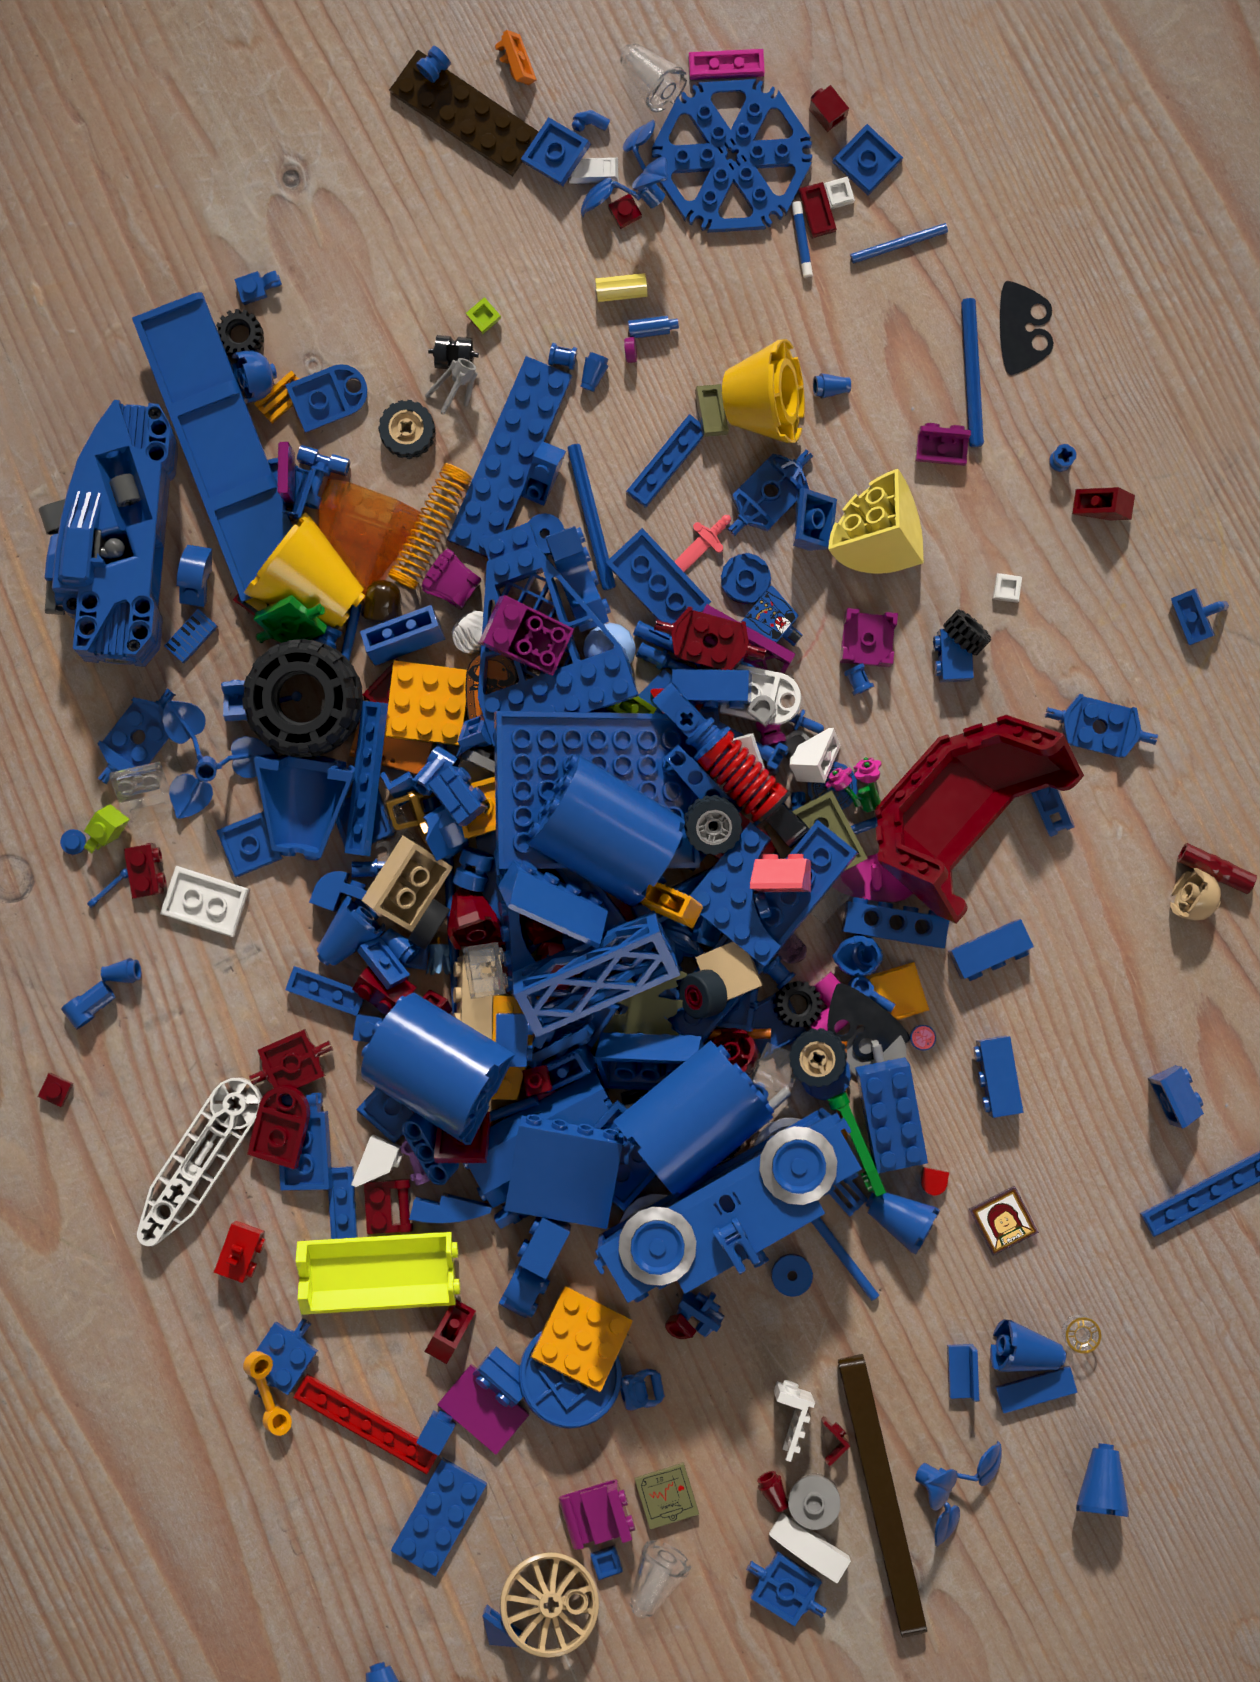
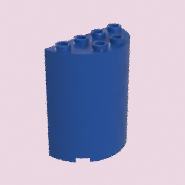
(606, 831)
(435, 1065)
(695, 1118)

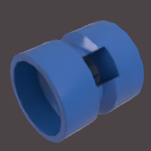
(473, 878)

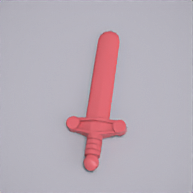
(707, 538)

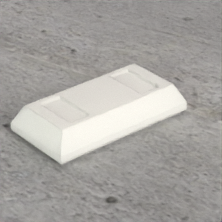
(595, 170)

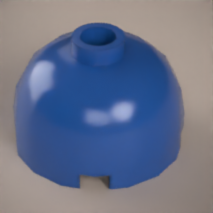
(254, 375)

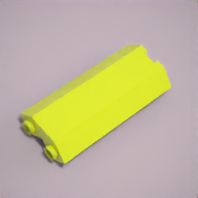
(377, 1273)

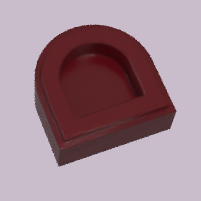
(679, 1327)

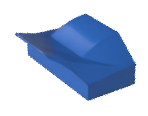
(473, 734)
(443, 834)

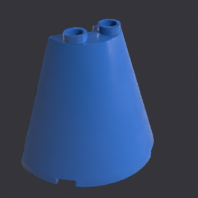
(302, 800)

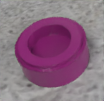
(630, 349)

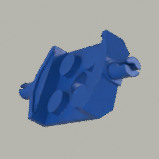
(764, 511)
(1121, 724)
(119, 746)

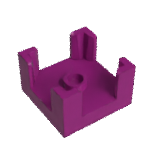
(868, 638)

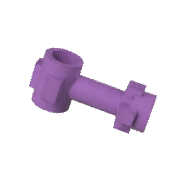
(419, 1174)

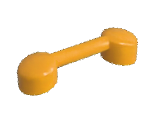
(275, 1418)

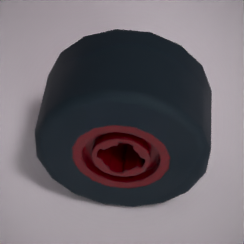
(703, 994)

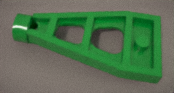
(870, 1176)

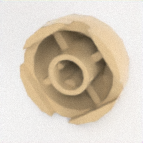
(1196, 895)

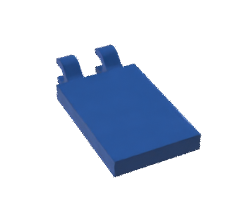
(314, 1165)

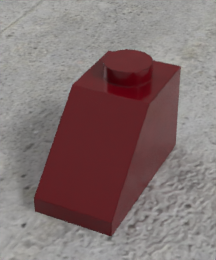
(1104, 503)
(450, 1331)

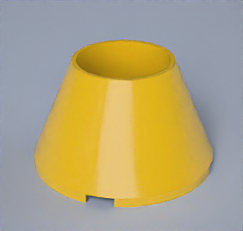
(766, 393)

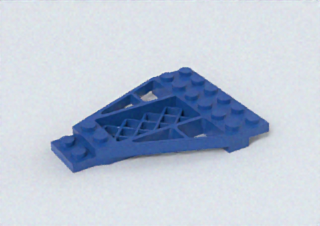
(575, 687)

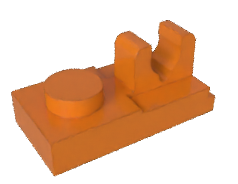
(517, 57)

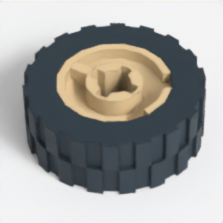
(405, 443)
(825, 1044)

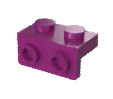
(942, 444)

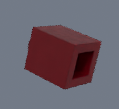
(828, 108)

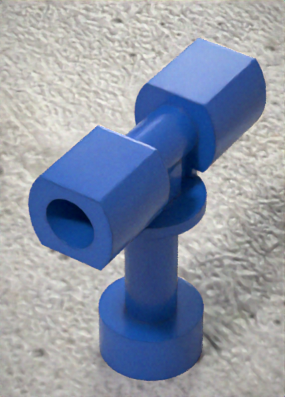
(324, 466)

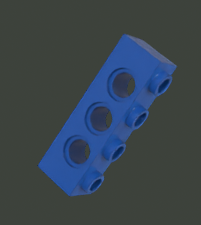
(854, 923)

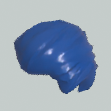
(858, 956)

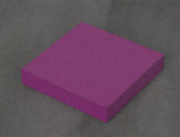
(286, 472)

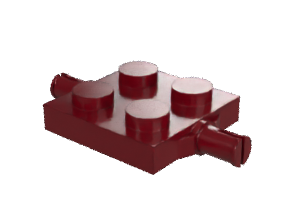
(291, 1061)

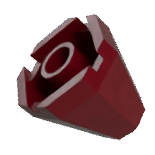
(472, 920)

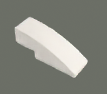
(810, 1547)

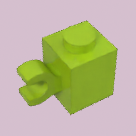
(104, 827)

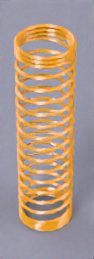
(458, 475)

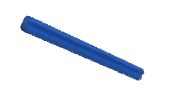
(972, 372)
(591, 516)

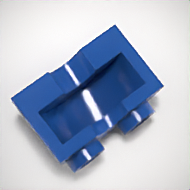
(523, 1291)

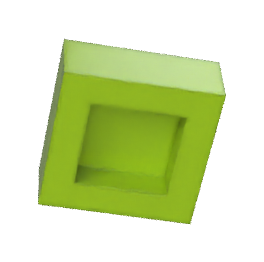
(483, 315)

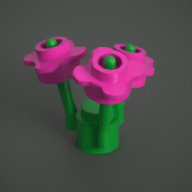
(868, 773)

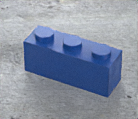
(402, 635)
(715, 687)
(991, 950)
(998, 1076)

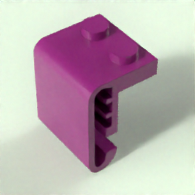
(597, 1514)

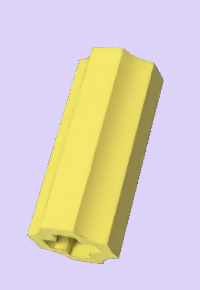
(621, 287)

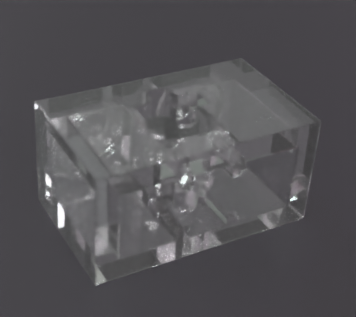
(481, 983)

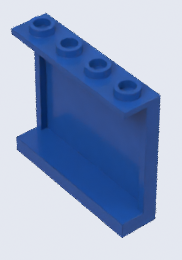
(564, 1171)

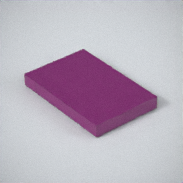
(481, 1412)

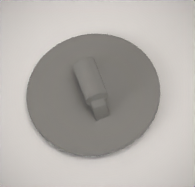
(894, 1051)

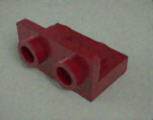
(144, 870)

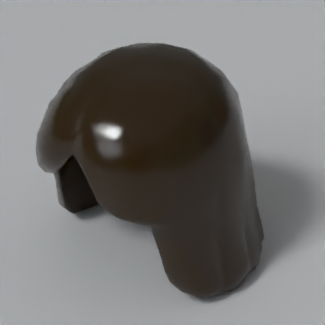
(382, 602)

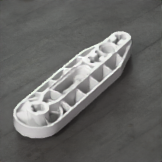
(189, 1172)

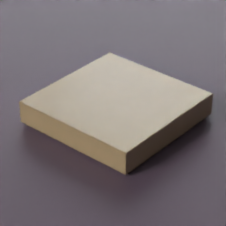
(734, 968)

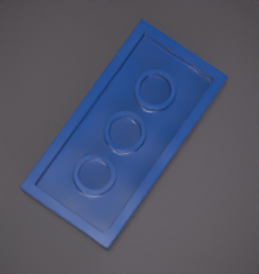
(656, 578)
(439, 1516)

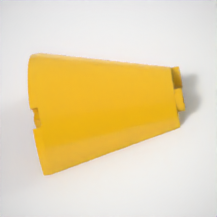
(309, 571)

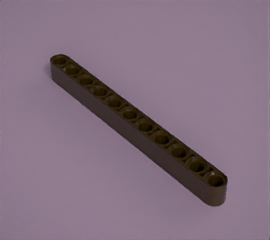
(882, 1495)

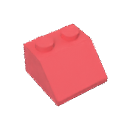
(781, 874)

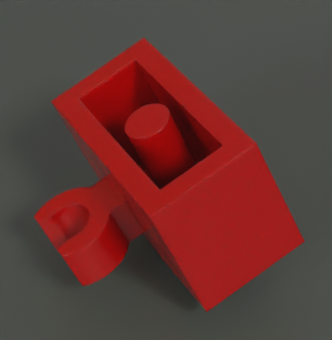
(239, 1252)

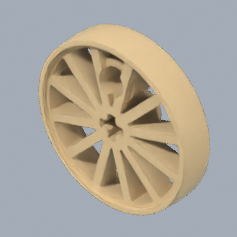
(561, 1603)

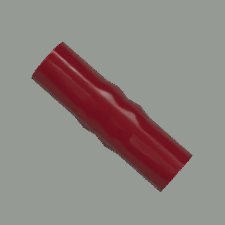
(1220, 869)

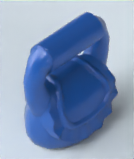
(635, 1393)

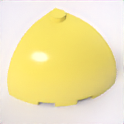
(879, 528)

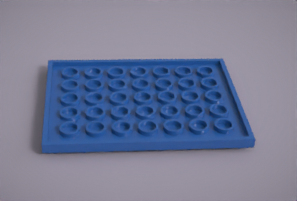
(534, 753)

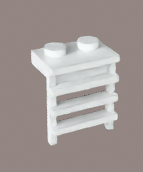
(791, 1395)

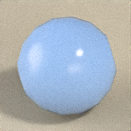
(598, 642)

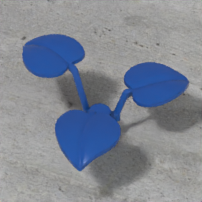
(644, 183)
(186, 792)
(940, 1484)

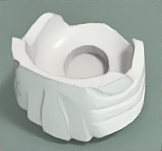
(468, 632)

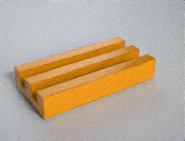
(277, 388)

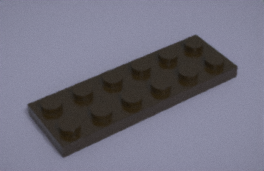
(466, 115)

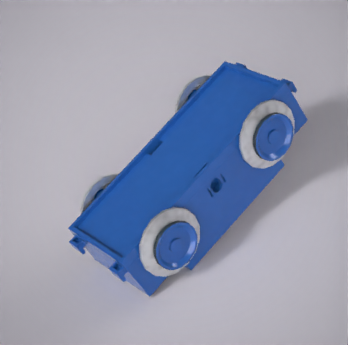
(766, 1187)

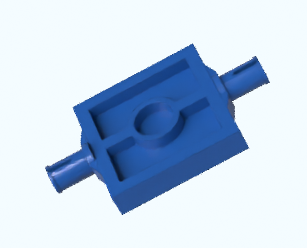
(289, 1354)
(786, 1589)

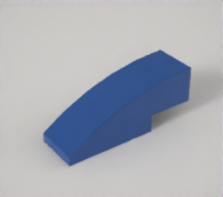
(448, 1210)

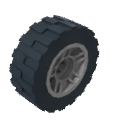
(710, 839)

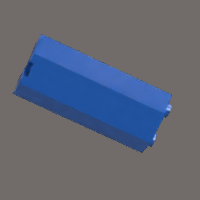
(577, 1104)

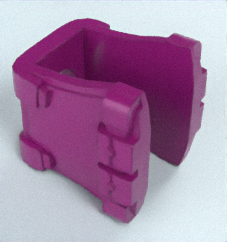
(450, 580)

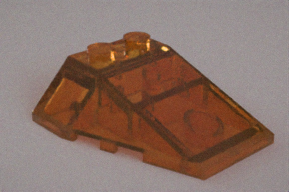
(365, 528)

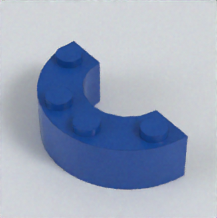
(572, 564)

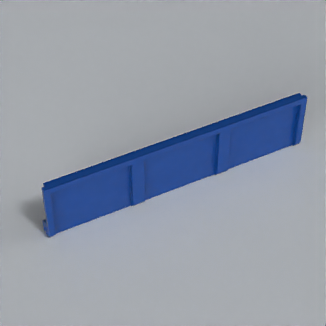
(215, 433)

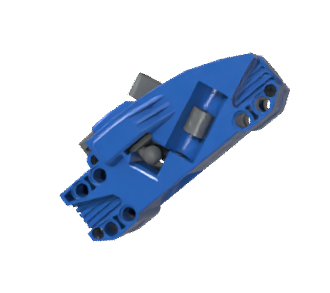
(112, 502)

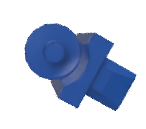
(703, 1309)

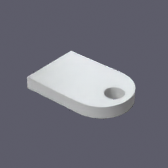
(773, 685)

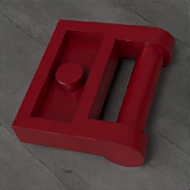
(379, 1206)

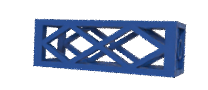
(536, 977)

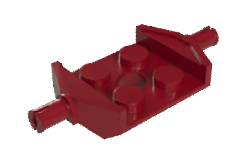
(692, 629)

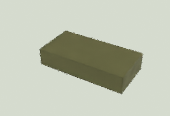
(711, 410)

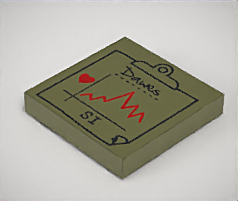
(666, 1495)

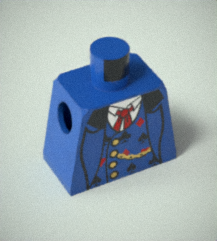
(773, 618)

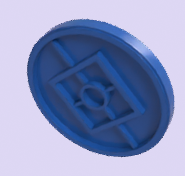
(561, 1399)

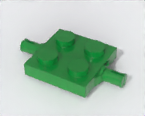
(289, 621)

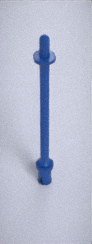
(663, 660)

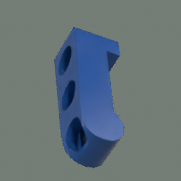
(693, 774)

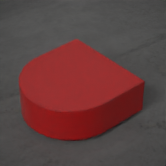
(934, 1181)

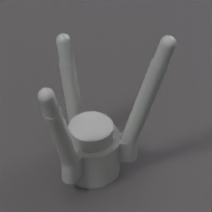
(463, 372)

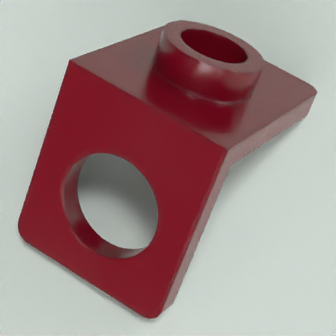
(839, 1432)

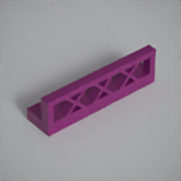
(757, 640)

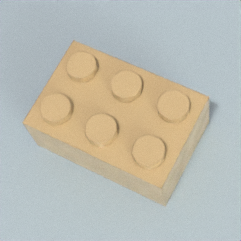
(407, 883)

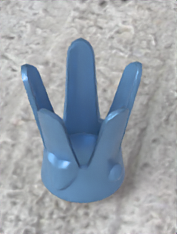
(439, 956)

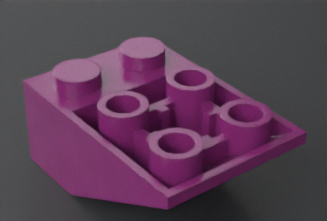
(526, 635)

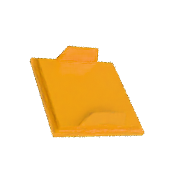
(902, 988)

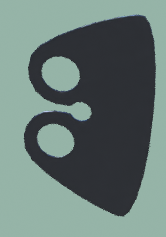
(1015, 339)
(859, 1009)

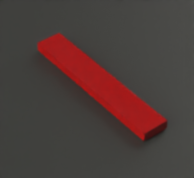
(364, 1423)

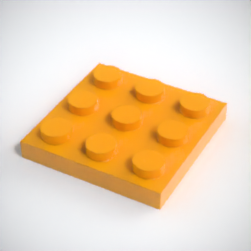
(426, 703)
(581, 1339)

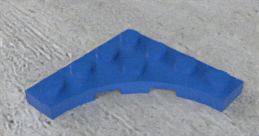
(729, 900)

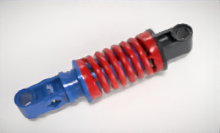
(737, 768)

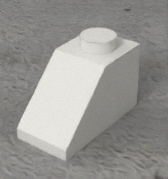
(815, 757)
(377, 1160)

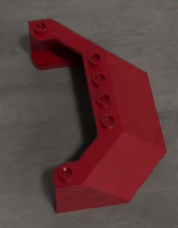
(958, 795)

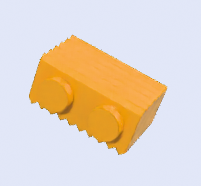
(672, 904)

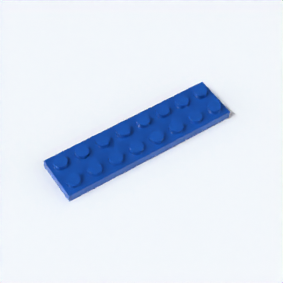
(509, 454)

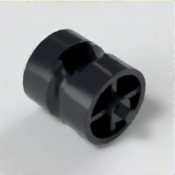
(448, 350)

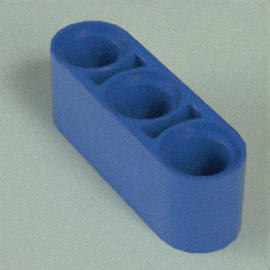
(422, 1139)

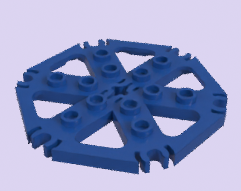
(725, 172)

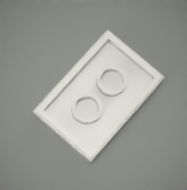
(204, 901)

